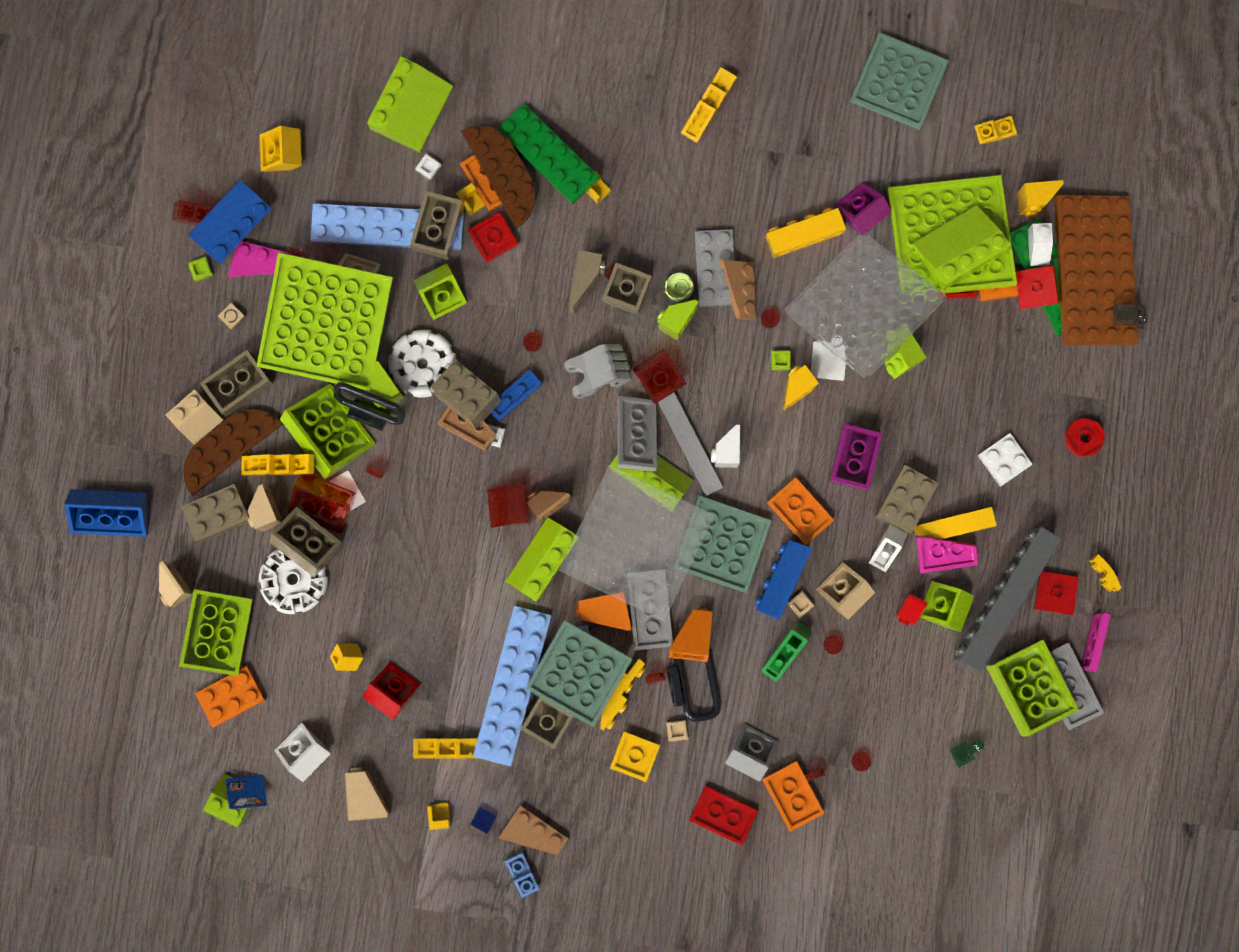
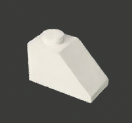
(1040, 244)
(888, 548)

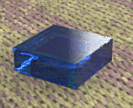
(483, 820)

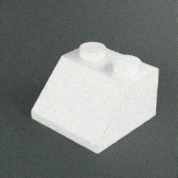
(727, 449)
(302, 752)

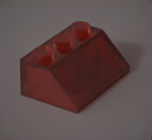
(322, 501)

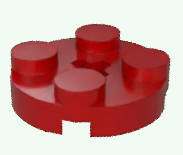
(1079, 447)

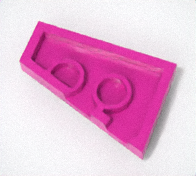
(253, 260)
(943, 554)

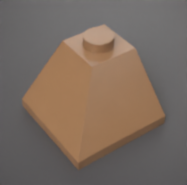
(546, 503)

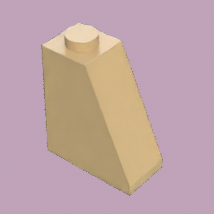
(363, 796)

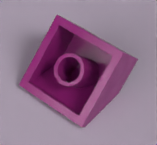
(863, 208)

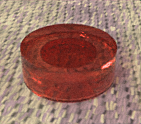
(769, 319)
(532, 342)
(372, 470)
(832, 644)
(655, 678)
(861, 761)
(815, 774)

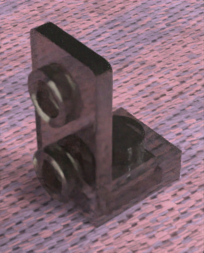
(1130, 315)

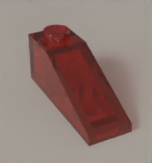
(189, 212)

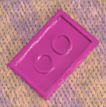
(1095, 642)

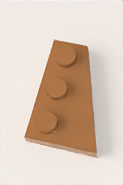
(742, 287)
(480, 437)
(533, 832)

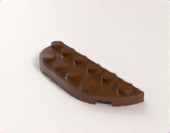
(503, 171)
(226, 446)

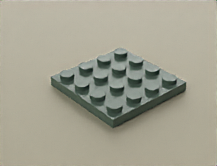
(899, 81)
(730, 545)
(579, 673)

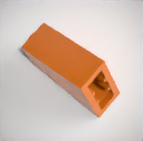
(604, 611)
(694, 637)

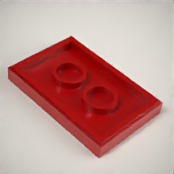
(723, 815)

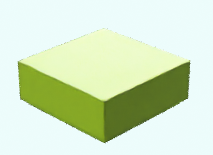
(200, 269)
(781, 360)

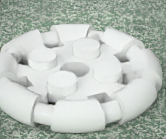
(413, 355)
(290, 592)

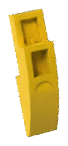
(617, 700)

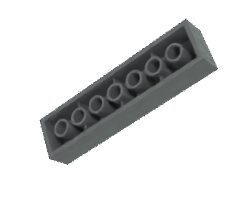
(1007, 599)

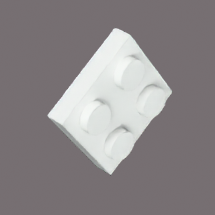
(1005, 459)

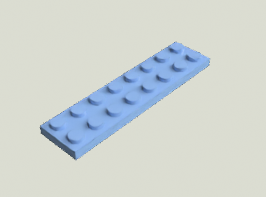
(368, 226)
(508, 693)

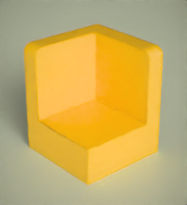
(599, 190)
(470, 199)
(346, 656)
(439, 816)

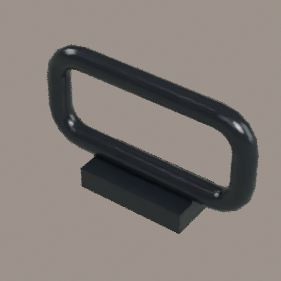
(365, 412)
(680, 694)

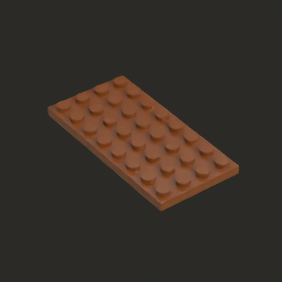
(1094, 269)

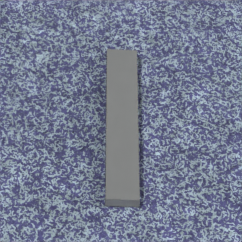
(690, 444)

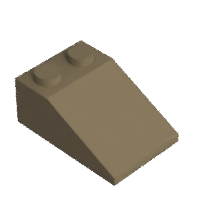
(587, 275)

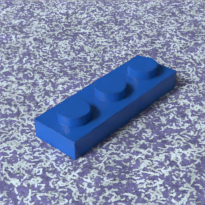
(516, 394)

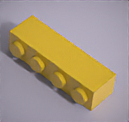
(806, 232)

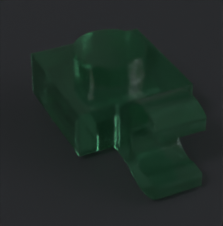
(964, 753)

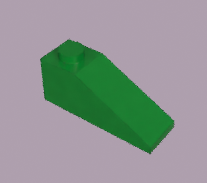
(787, 651)

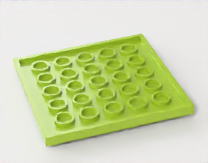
(927, 206)
(324, 321)

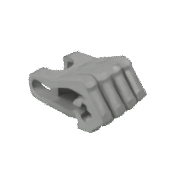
(600, 366)

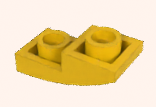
(995, 130)
(1109, 579)

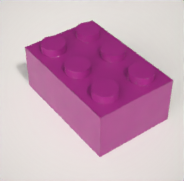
(855, 457)

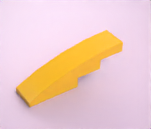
(709, 105)
(277, 464)
(957, 524)
(444, 748)

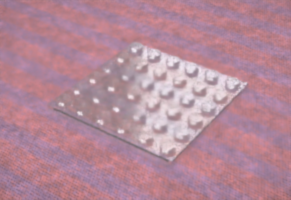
(864, 305)
(636, 543)

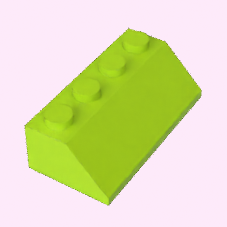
(664, 478)
(541, 560)

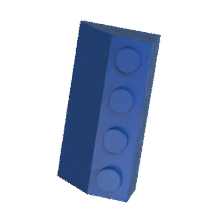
(229, 221)
(107, 512)
(783, 580)

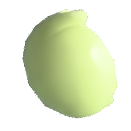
(679, 286)

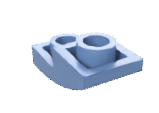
(521, 874)

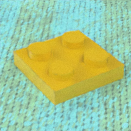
(635, 756)

